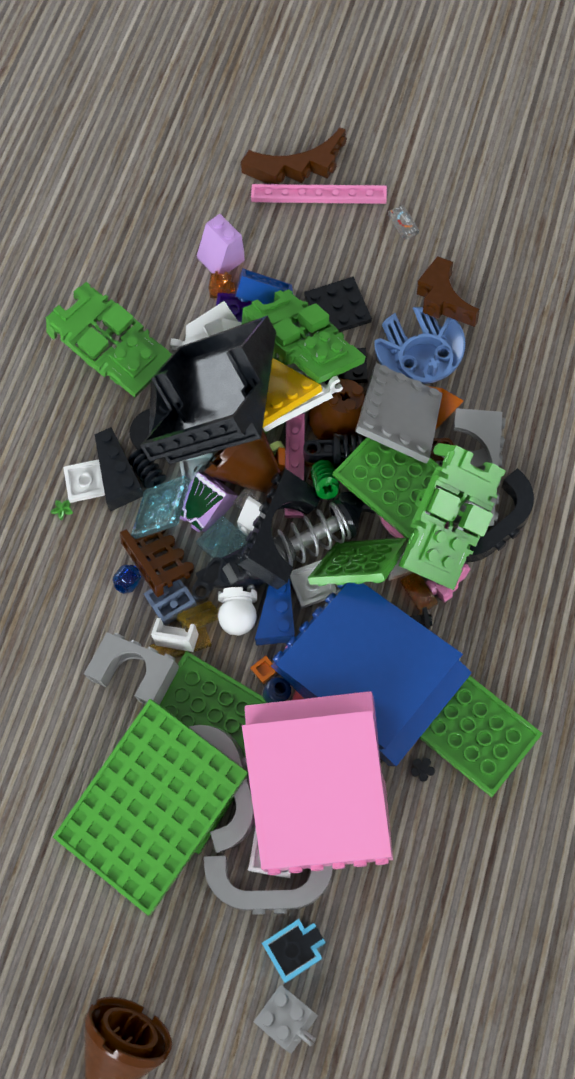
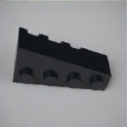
(117, 475)

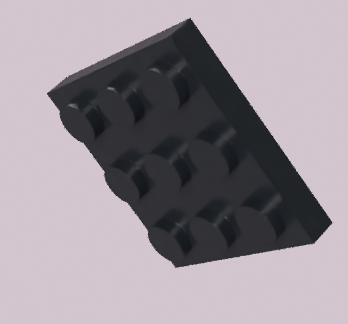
(342, 303)

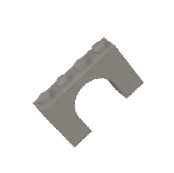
(116, 650)

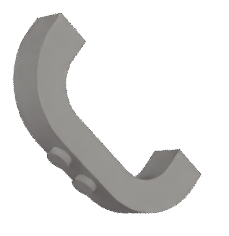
(244, 820)
(258, 901)

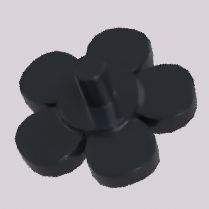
(423, 769)

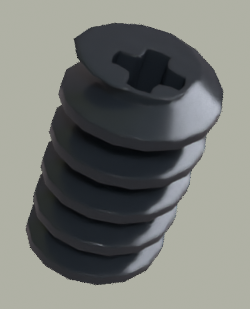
(146, 469)

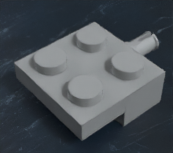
(286, 1019)

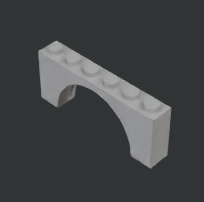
(486, 429)

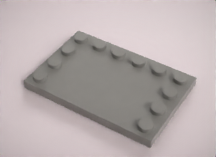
(400, 413)

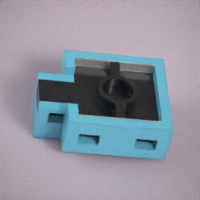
(294, 949)

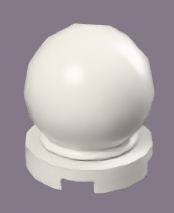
(237, 612)

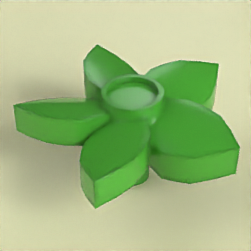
(62, 509)

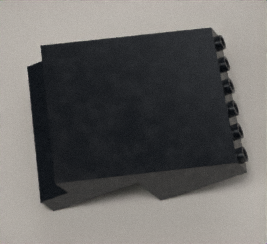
(213, 393)

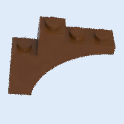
(440, 296)

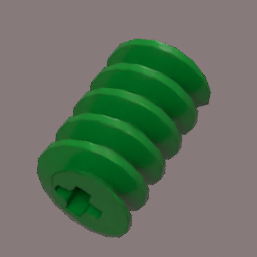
(323, 479)

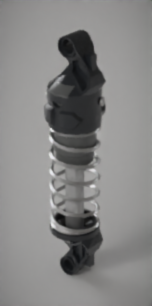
(226, 573)

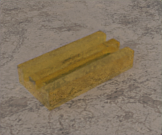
(201, 618)

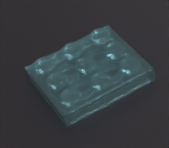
(161, 507)

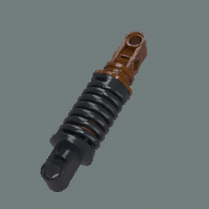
(341, 447)

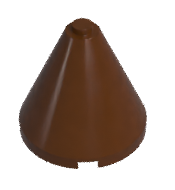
(245, 465)
(123, 1040)

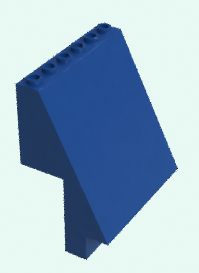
(373, 646)

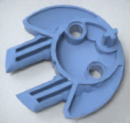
(422, 351)

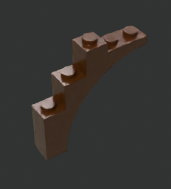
(318, 160)

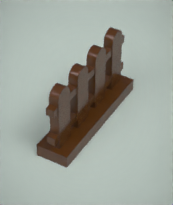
(149, 569)

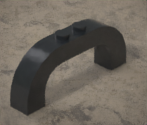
(495, 539)

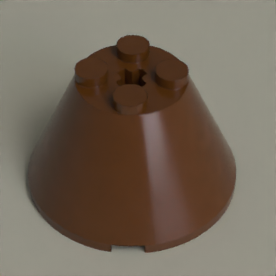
(339, 413)

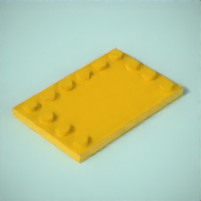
(287, 391)

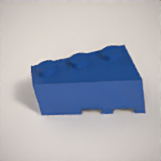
(276, 619)

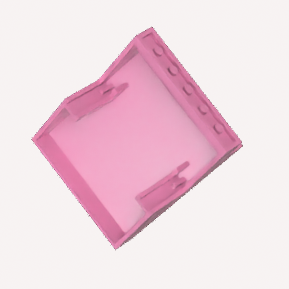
(317, 783)

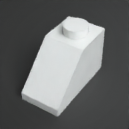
(248, 515)

